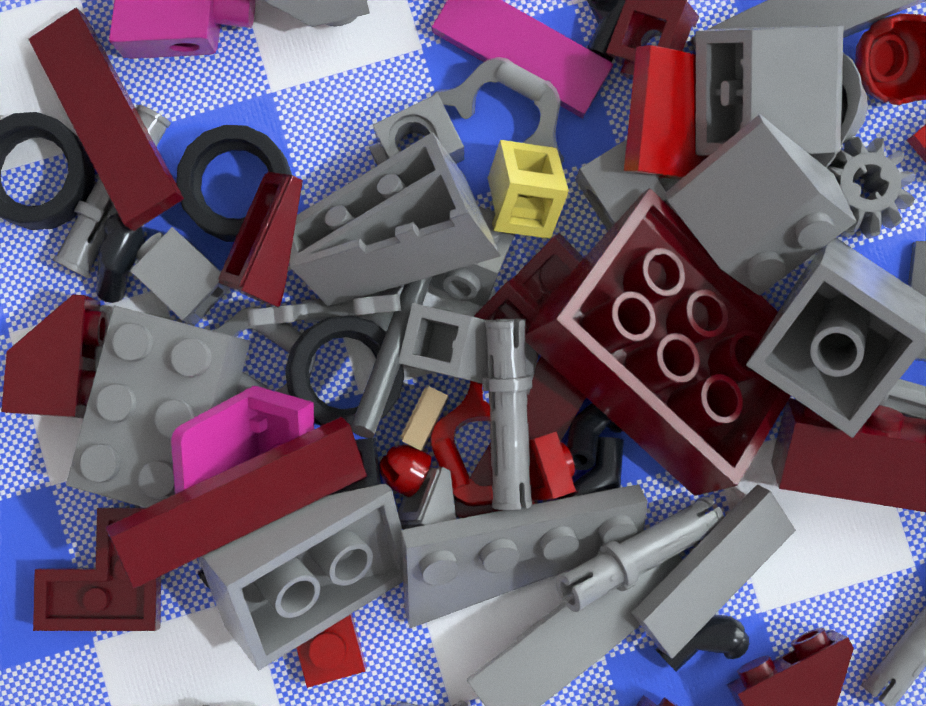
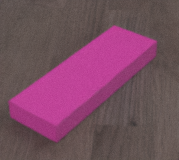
(500, 30)

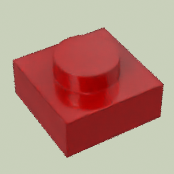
(550, 467)
(332, 654)

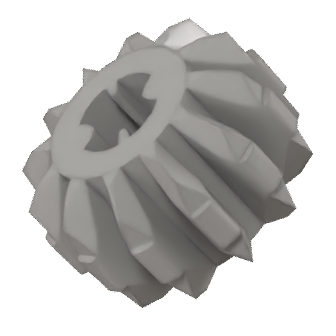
(881, 180)

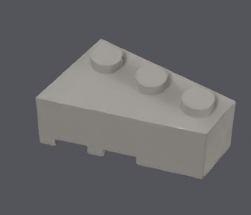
(391, 227)

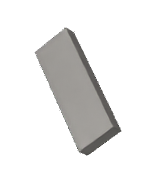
(714, 571)

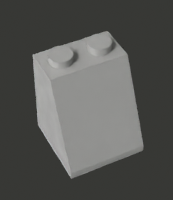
(842, 337)

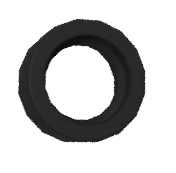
(202, 152)
(77, 186)
(307, 345)

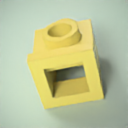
(527, 189)

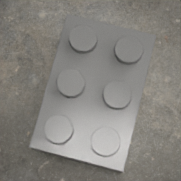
(145, 387)

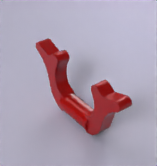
(443, 444)

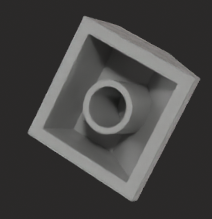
(761, 205)

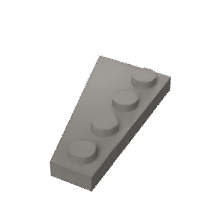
(501, 551)

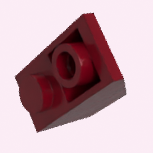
(55, 361)
(801, 677)

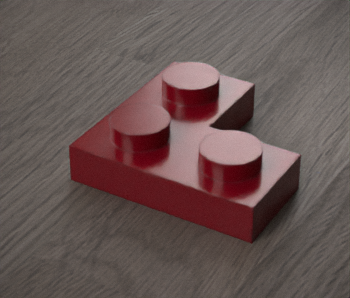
(96, 596)

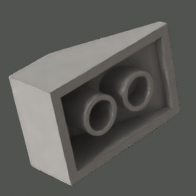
(306, 571)

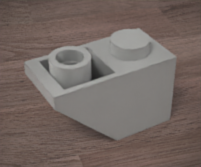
(450, 344)

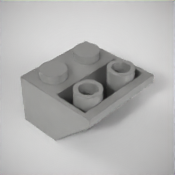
(770, 71)

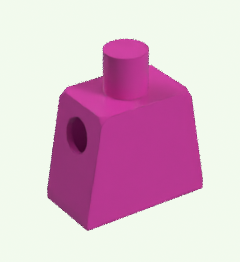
(174, 26)

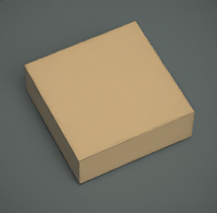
(424, 418)

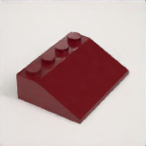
(665, 347)

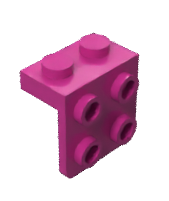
(236, 433)

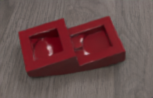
(533, 284)

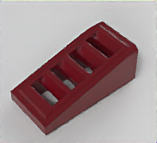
(264, 242)

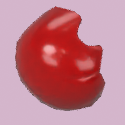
(894, 59)

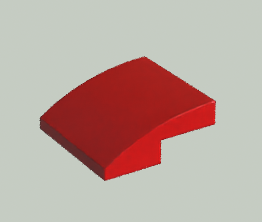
(662, 114)

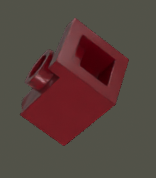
(643, 21)

